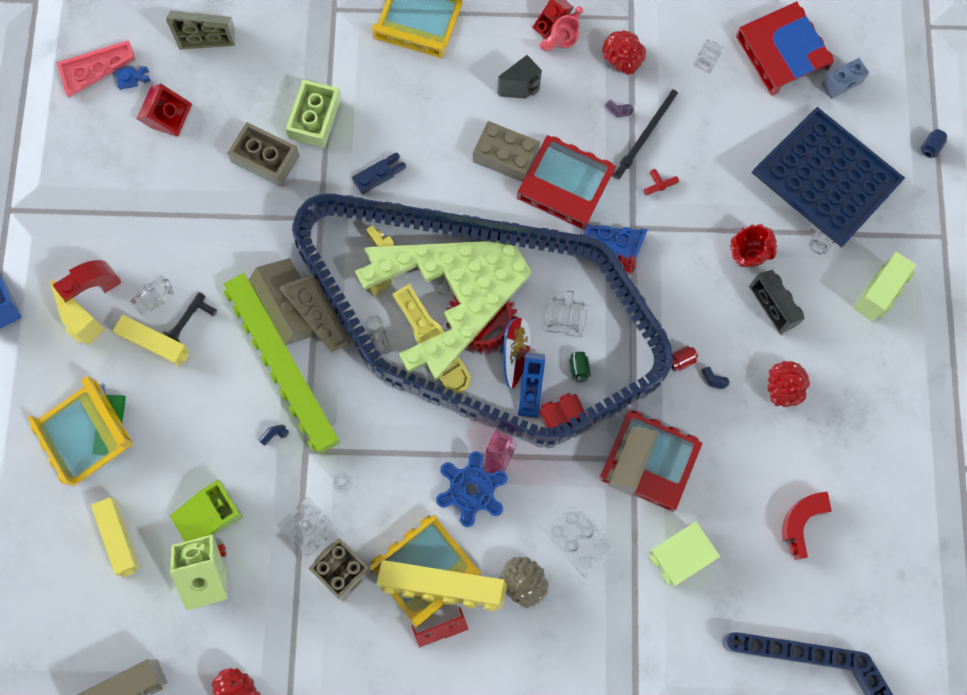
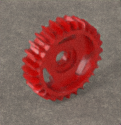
(501, 320)

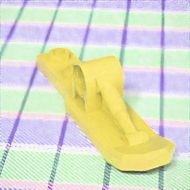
(424, 327)

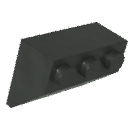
(776, 301)

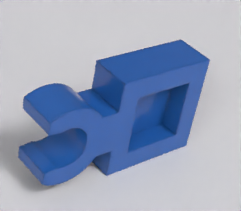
(129, 77)

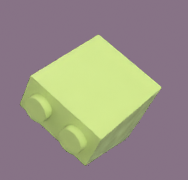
(683, 554)

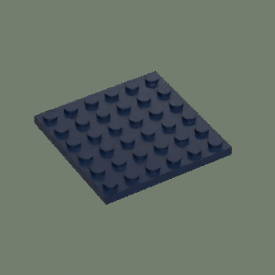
(828, 176)

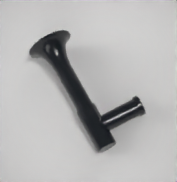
(192, 308)

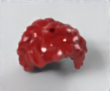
(624, 51)
(753, 245)
(788, 384)
(224, 683)

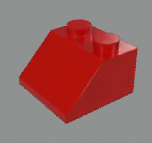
(164, 110)

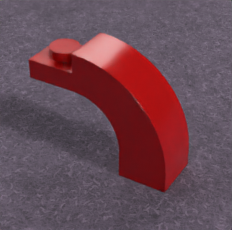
(86, 276)
(798, 516)

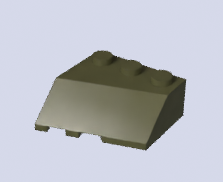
(201, 30)

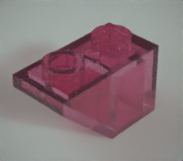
(499, 452)

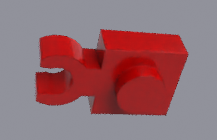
(628, 263)

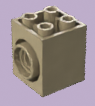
(340, 569)

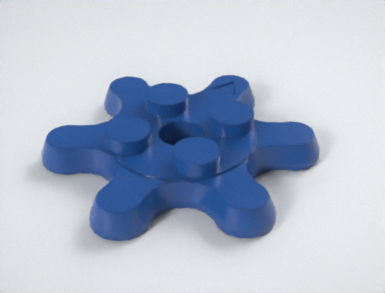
(458, 493)

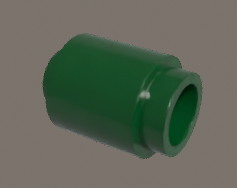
(579, 366)

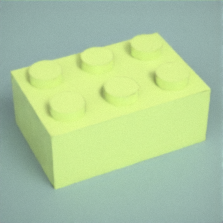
(313, 113)
(885, 287)

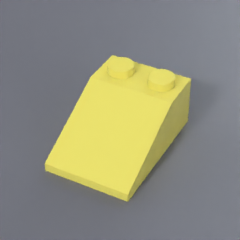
(77, 320)

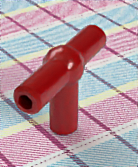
(660, 184)

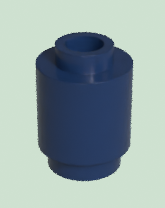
(934, 143)

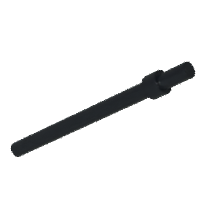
(627, 161)

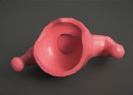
(563, 32)

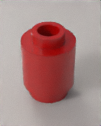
(684, 358)

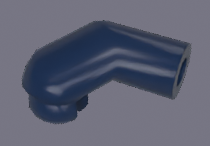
(714, 380)
(273, 431)

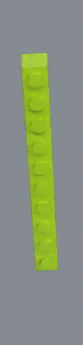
(281, 363)

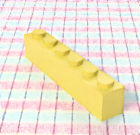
(442, 585)

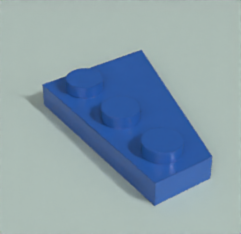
(619, 240)

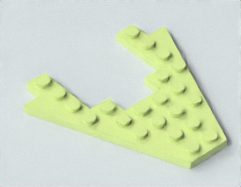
(479, 275)

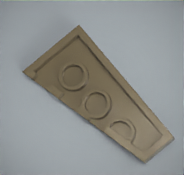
(313, 306)

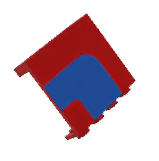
(784, 46)

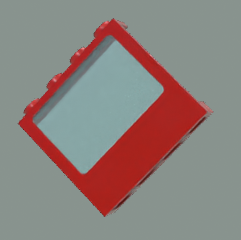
(565, 182)
(667, 465)

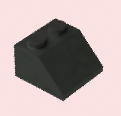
(520, 79)

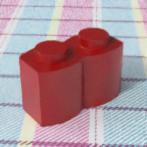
(561, 411)

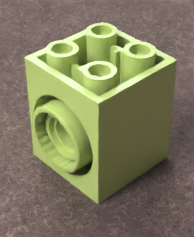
(199, 572)

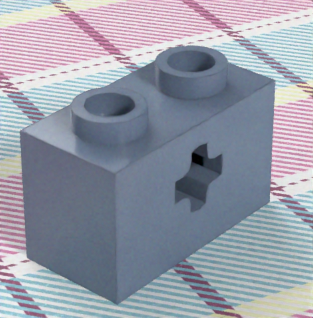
(845, 78)

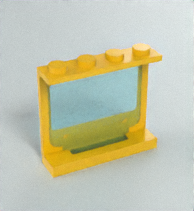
(418, 24)
(81, 433)
(431, 548)

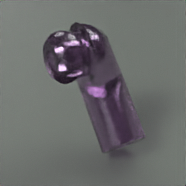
(620, 110)

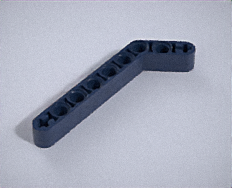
(807, 657)

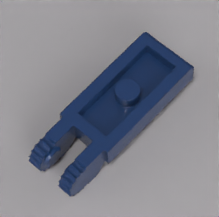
(378, 173)

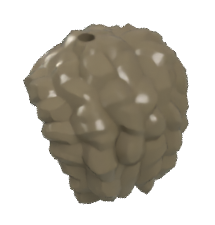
(525, 581)

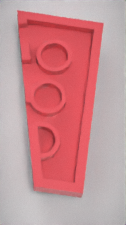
(91, 67)

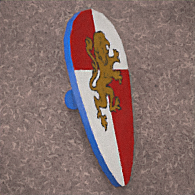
(516, 344)

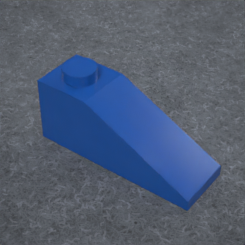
(531, 384)

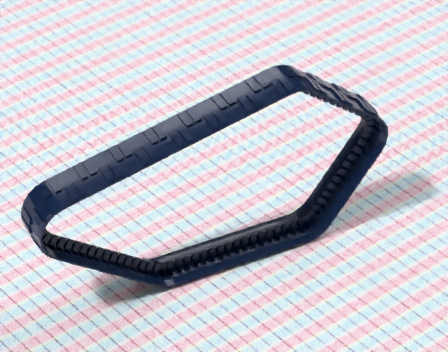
(588, 246)

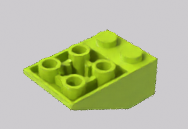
(206, 512)

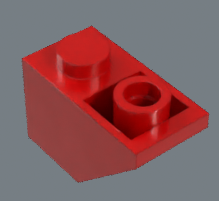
(550, 14)

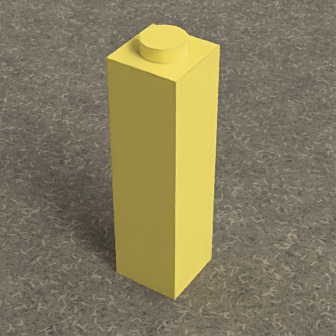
(151, 340)
(115, 537)

